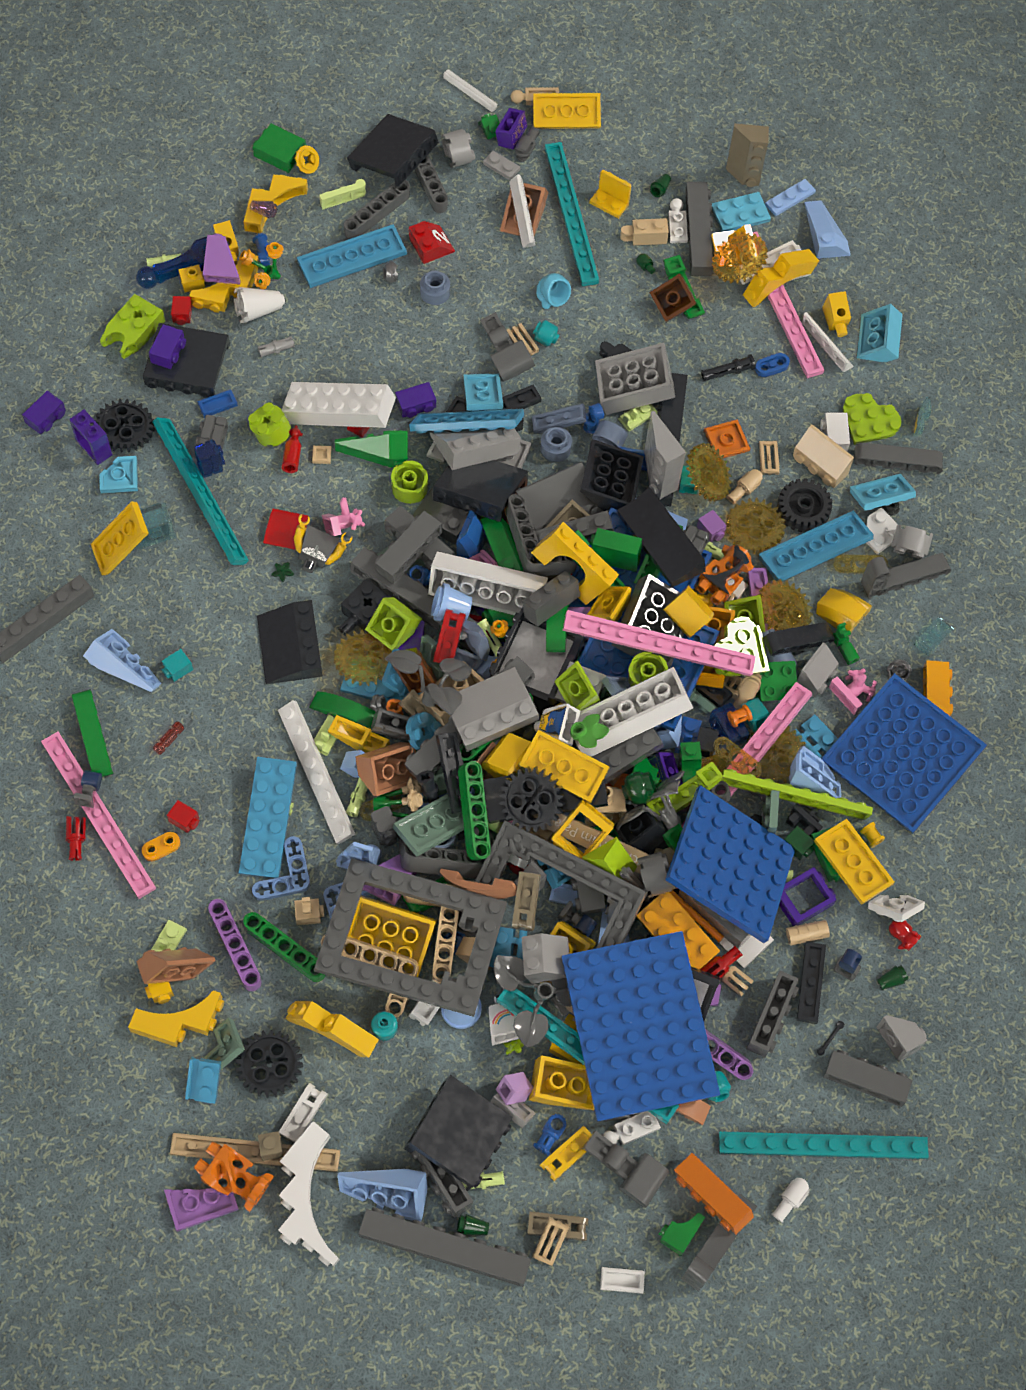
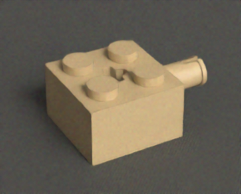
(616, 806)

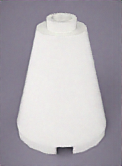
(256, 303)

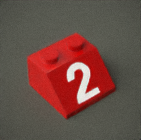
(429, 241)

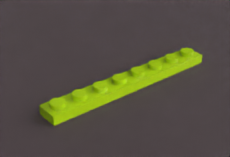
(801, 796)

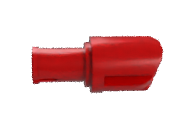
(75, 839)
(720, 965)

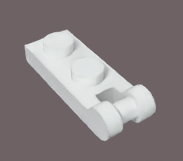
(302, 1113)

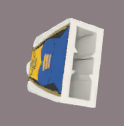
(558, 721)

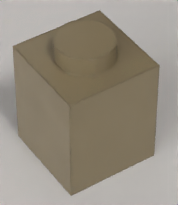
(270, 1146)

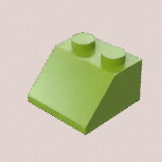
(393, 623)

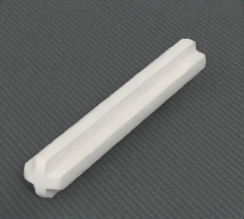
(470, 90)

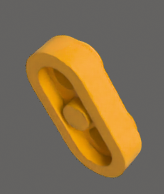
(161, 847)

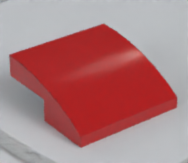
(282, 528)

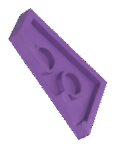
(198, 1206)

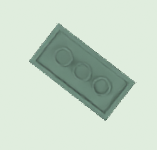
(429, 826)

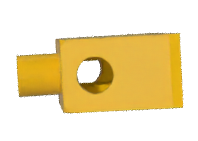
(225, 229)
(837, 303)

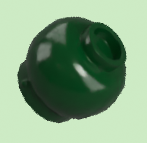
(639, 787)

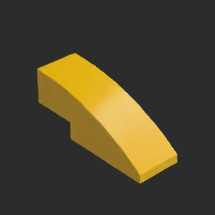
(356, 735)

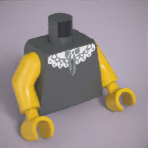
(317, 546)

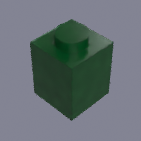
(800, 842)

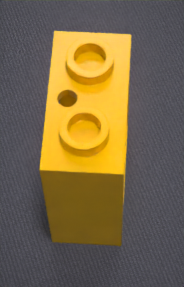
(595, 816)

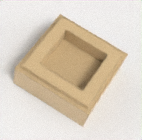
(321, 455)

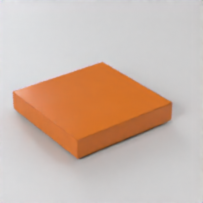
(727, 438)

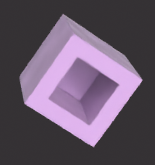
(514, 1088)

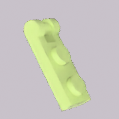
(343, 194)

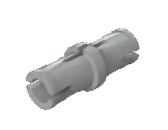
(276, 346)

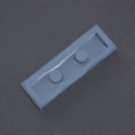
(559, 418)

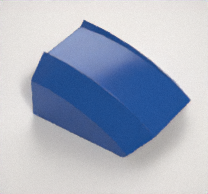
(471, 537)

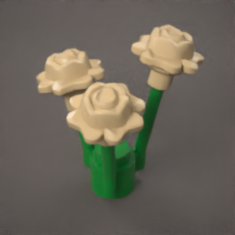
(413, 800)

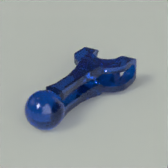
(149, 276)

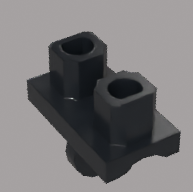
(806, 817)

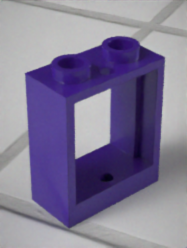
(90, 438)
(790, 910)

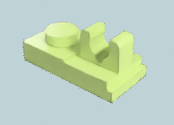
(636, 416)
(324, 740)
(169, 937)

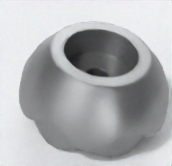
(389, 272)
(904, 666)

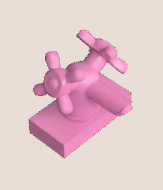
(334, 524)
(849, 693)

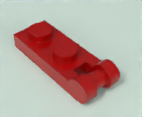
(449, 636)

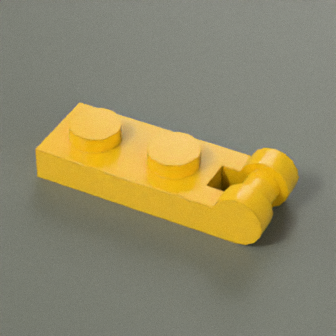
(567, 1153)

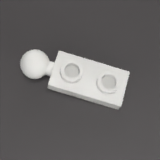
(677, 222)
(633, 1128)

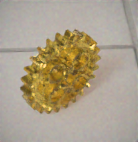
(752, 255)
(709, 472)
(755, 525)
(784, 606)
(363, 657)
(771, 769)

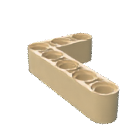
(442, 944)
(380, 954)

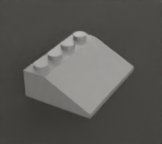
(634, 379)
(475, 447)
(663, 458)
(493, 709)

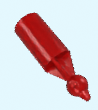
(292, 451)

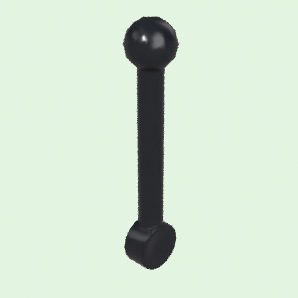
(840, 1025)

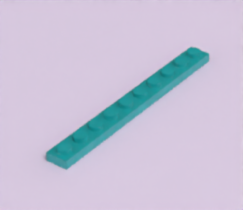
(571, 214)
(200, 491)
(562, 1035)
(823, 1145)

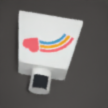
(501, 1024)

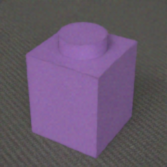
(713, 525)

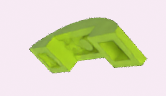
(707, 777)

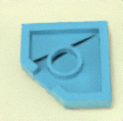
(120, 476)

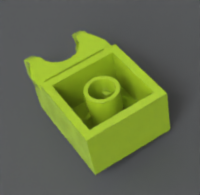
(133, 325)

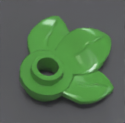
(588, 731)

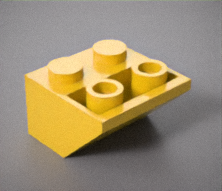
(506, 756)

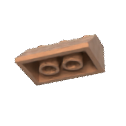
(385, 768)
(173, 965)

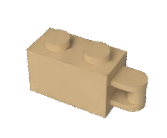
(646, 232)

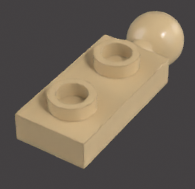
(518, 96)

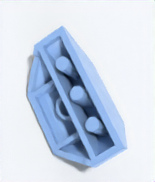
(813, 773)

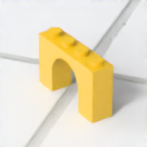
(566, 542)

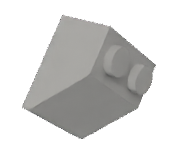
(819, 670)
(543, 957)
(901, 1036)

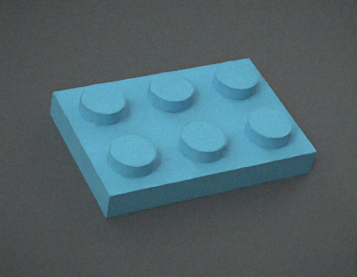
(740, 211)
(483, 392)
(882, 492)

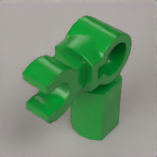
(846, 647)

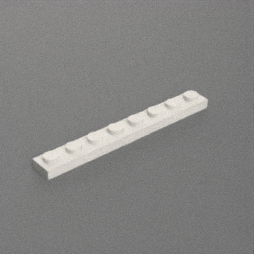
(316, 772)

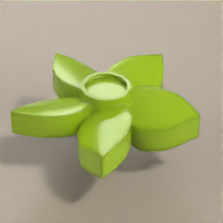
(513, 1045)

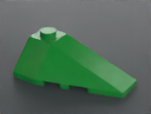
(384, 449)
(502, 543)

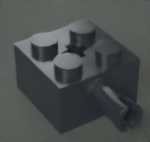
(361, 606)
(641, 832)

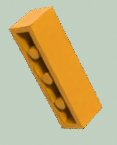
(937, 684)

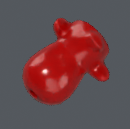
(904, 933)

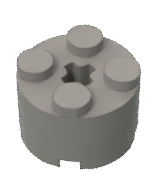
(457, 147)
(911, 541)

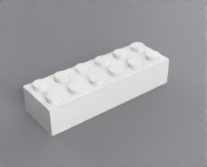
(339, 404)
(486, 583)
(638, 709)

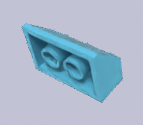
(880, 334)

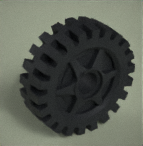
(805, 493)

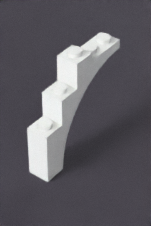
(300, 1224)

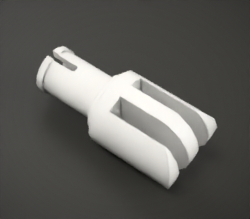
(792, 1198)

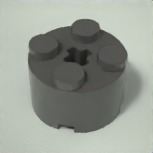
(654, 873)

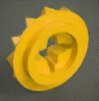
(313, 159)

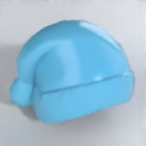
(553, 290)

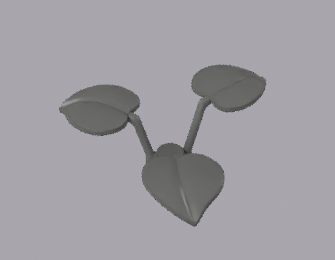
(447, 697)
(667, 813)
(527, 1025)

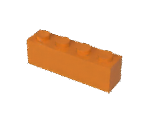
(714, 1194)

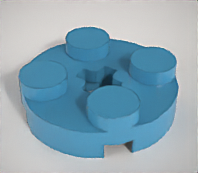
(416, 723)

